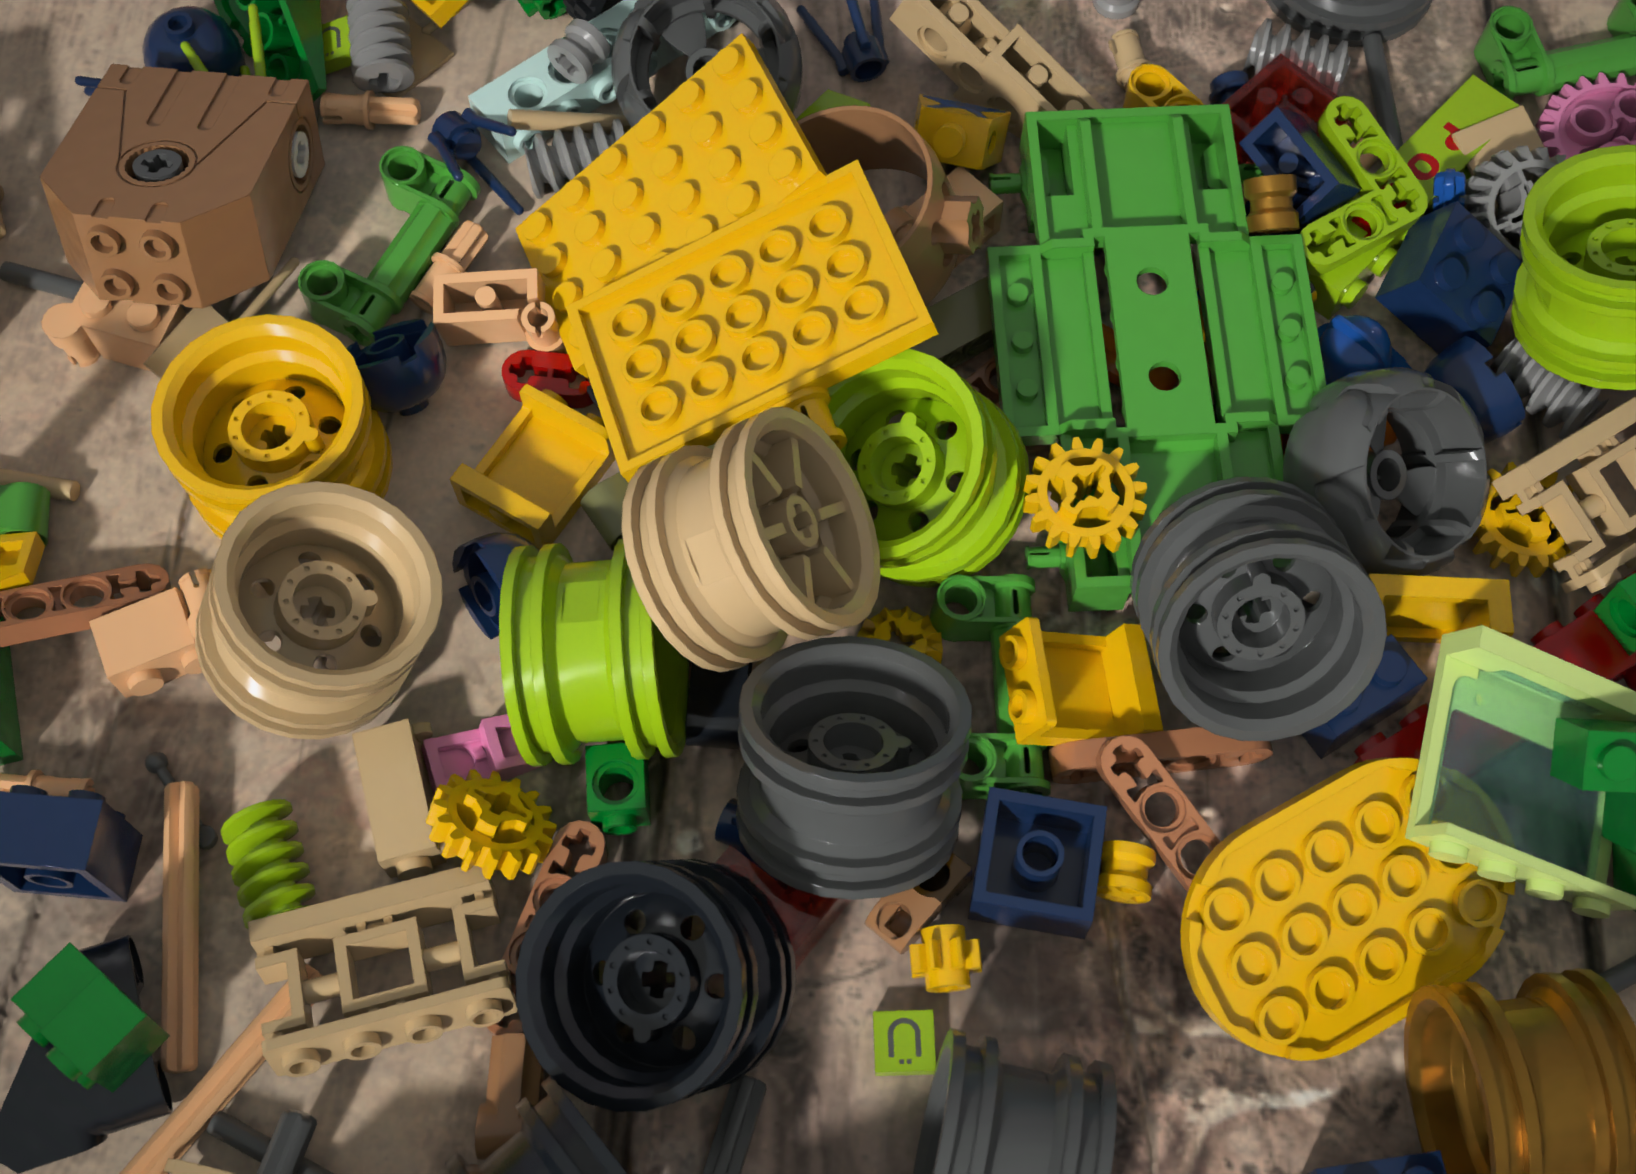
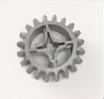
(1512, 178)

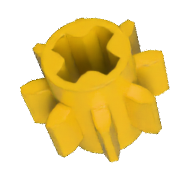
(945, 958)

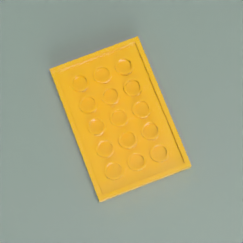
(677, 175)
(748, 319)

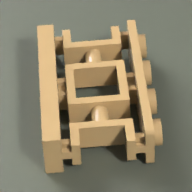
(1595, 449)
(368, 927)

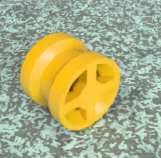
(1125, 872)

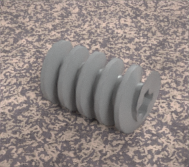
(380, 45)
(1316, 60)
(565, 158)
(1563, 398)

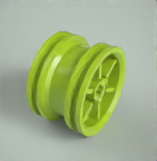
(1580, 270)
(986, 451)
(585, 659)

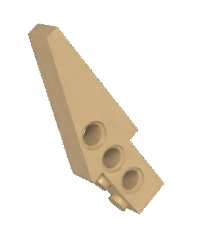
(989, 61)

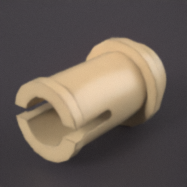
(1127, 54)

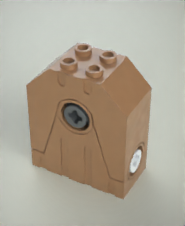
(183, 183)

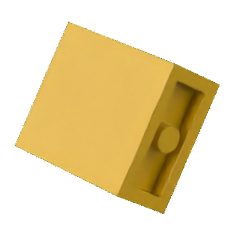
(537, 468)
(1437, 605)
(1077, 684)

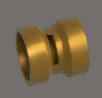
(1271, 204)

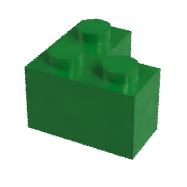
(1601, 758)
(88, 1019)

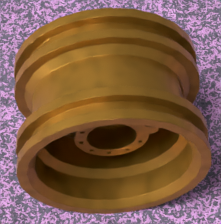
(1524, 1078)

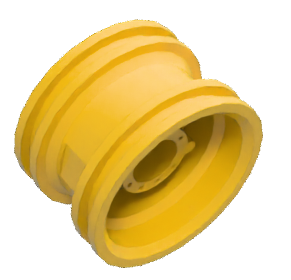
(238, 399)

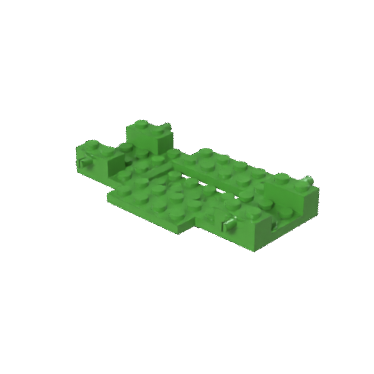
(1144, 192)

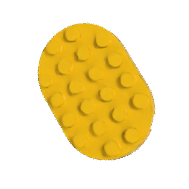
(1330, 919)

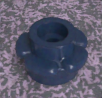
(1226, 85)

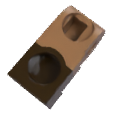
(904, 914)

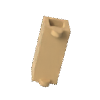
(398, 797)

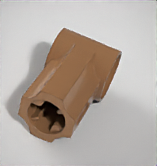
(511, 1077)

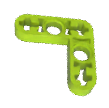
(1375, 203)

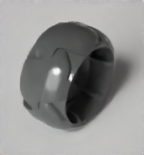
(684, 28)
(1436, 478)

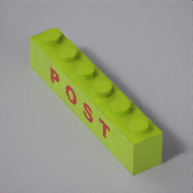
(1426, 153)

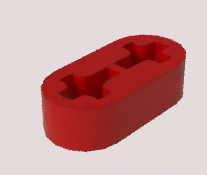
(551, 372)

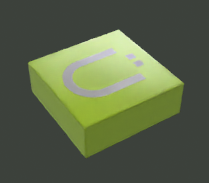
(336, 45)
(904, 1042)

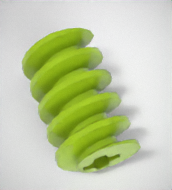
(264, 858)

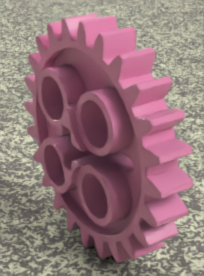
(1589, 116)

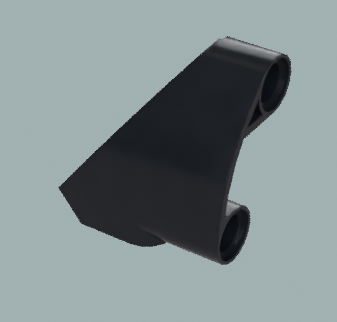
(57, 1118)

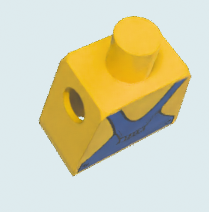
(962, 131)

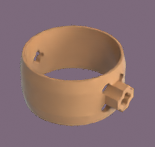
(883, 140)

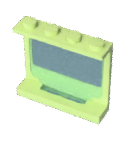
(1487, 765)

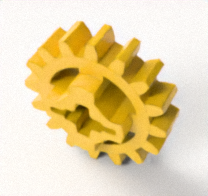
(1098, 517)
(1516, 537)
(491, 824)

